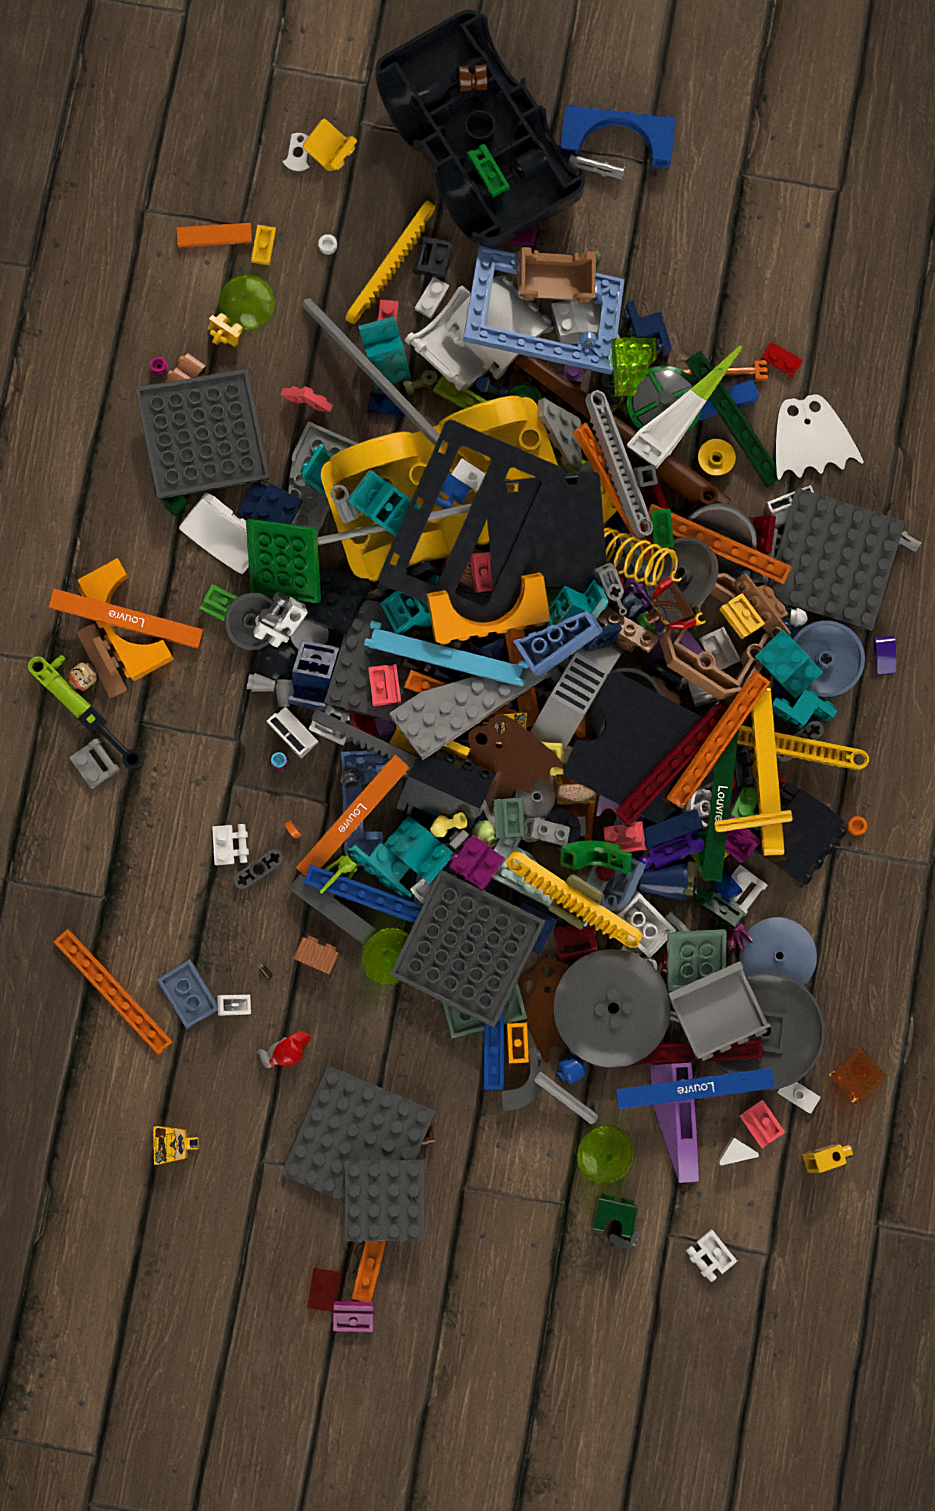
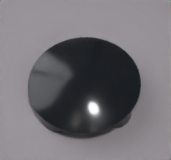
(277, 662)

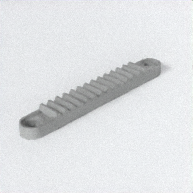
(619, 464)

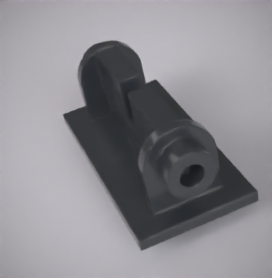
(743, 768)

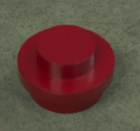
(604, 873)

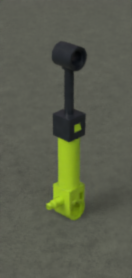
(79, 706)

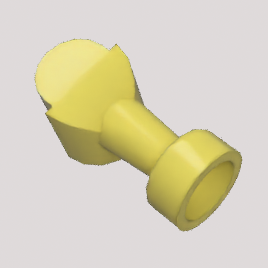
(442, 824)

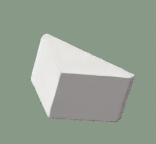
(234, 1005)
(735, 1152)

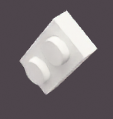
(432, 297)

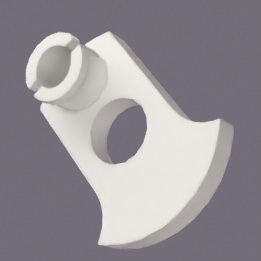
(296, 163)

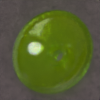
(249, 312)
(378, 965)
(597, 1147)

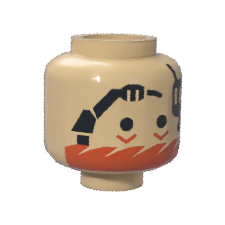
(82, 676)

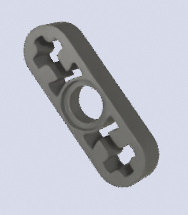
(258, 877)

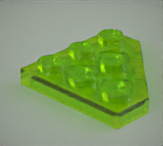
(631, 362)

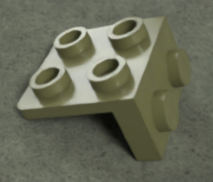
(583, 887)

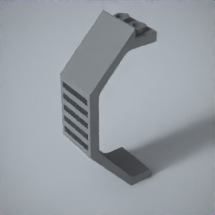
(575, 693)

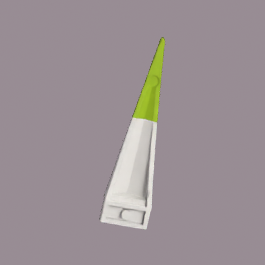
(664, 432)

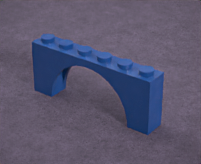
(655, 130)

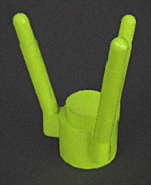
(346, 865)

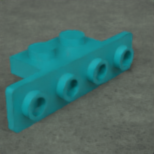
(384, 866)

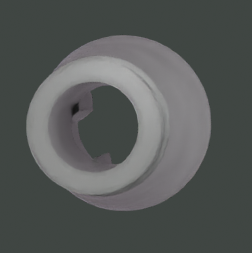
(259, 683)
(283, 691)

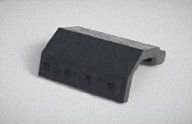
(445, 787)
(806, 837)

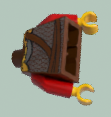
(672, 606)

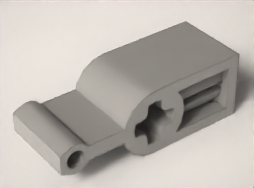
(609, 578)

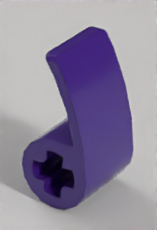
(886, 654)

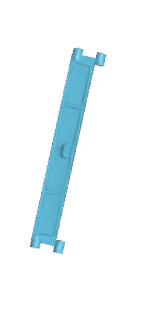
(446, 656)

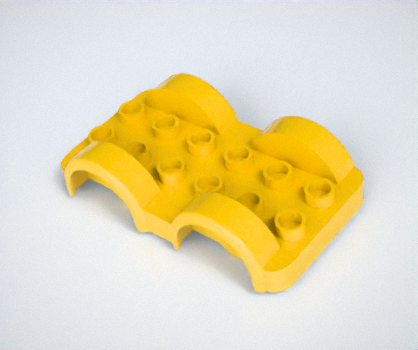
(401, 462)

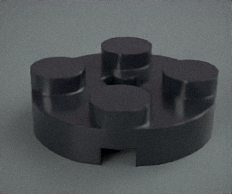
(567, 819)

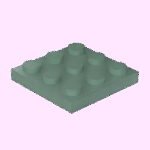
(694, 956)

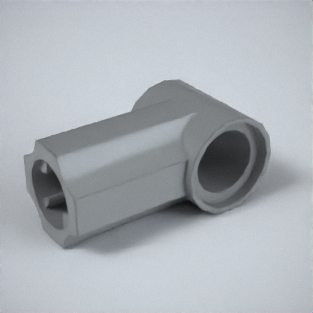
(345, 509)

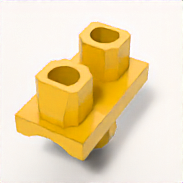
(222, 332)

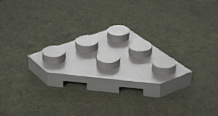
(561, 425)

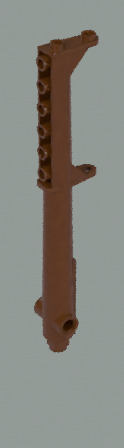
(566, 394)

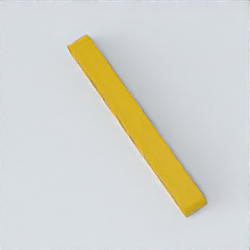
(767, 772)

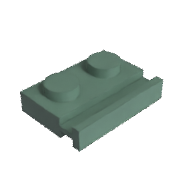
(509, 818)

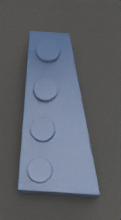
(557, 642)

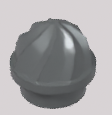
(349, 778)

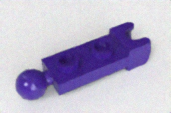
(673, 850)

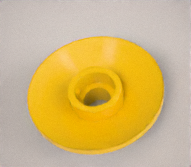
(720, 449)

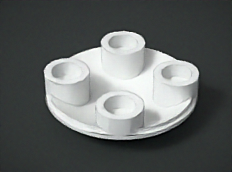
(309, 632)

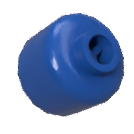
(571, 1069)

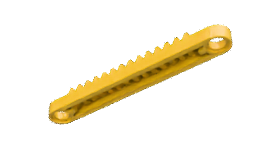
(390, 263)
(808, 749)
(573, 899)

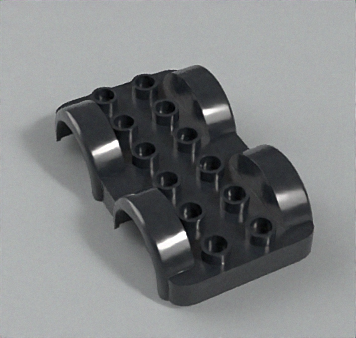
(433, 117)

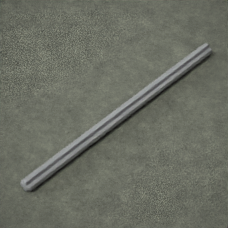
(363, 362)

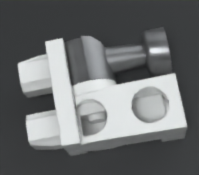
(277, 625)

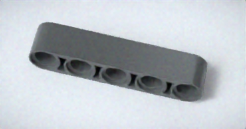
(333, 910)

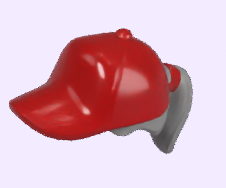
(285, 1052)

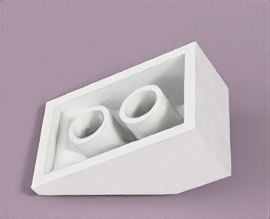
(574, 319)
(648, 921)

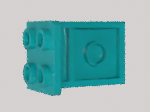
(312, 470)

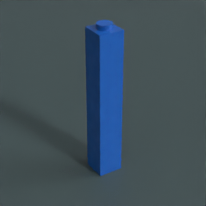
(742, 394)

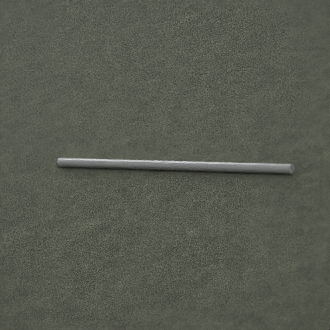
(377, 528)

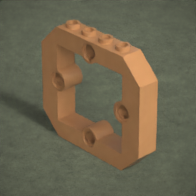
(710, 677)

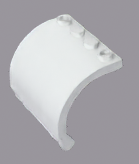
(505, 312)
(444, 352)

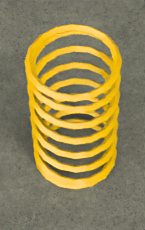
(618, 555)

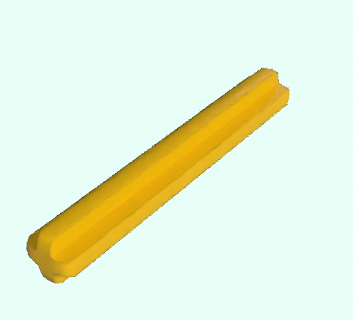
(753, 821)

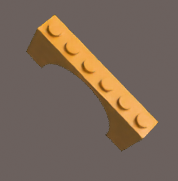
(528, 610)
(137, 659)

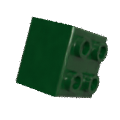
(608, 1208)

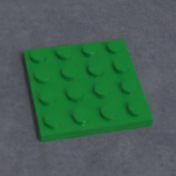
(283, 560)

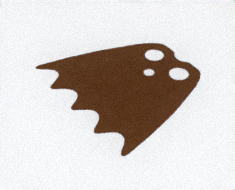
(516, 763)
(539, 1005)

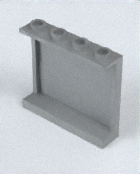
(718, 1011)

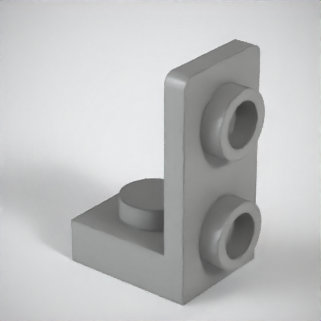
(546, 831)

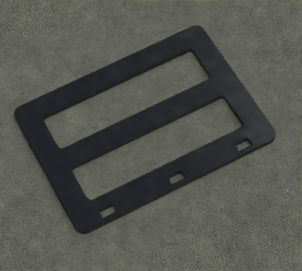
(503, 458)

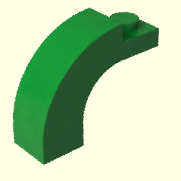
(600, 853)

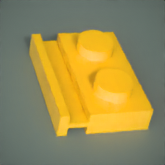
(742, 616)

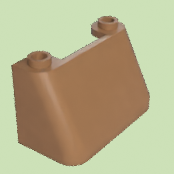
(556, 275)

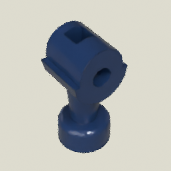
(484, 387)

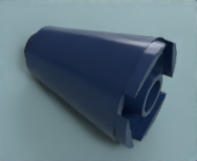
(489, 646)
(665, 882)

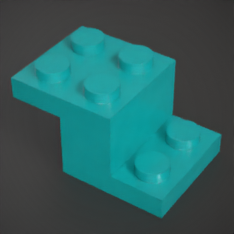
(385, 349)
(380, 502)
(572, 603)
(407, 611)
(789, 664)
(803, 708)
(419, 849)

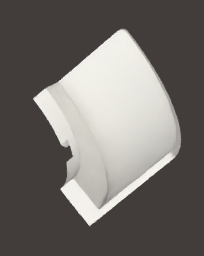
(218, 532)

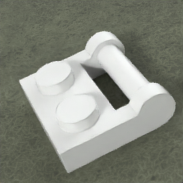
(743, 879)

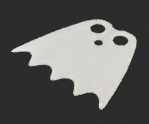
(811, 444)

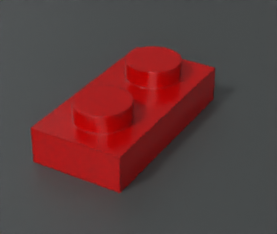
(782, 359)

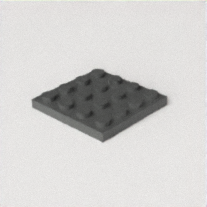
(384, 1200)

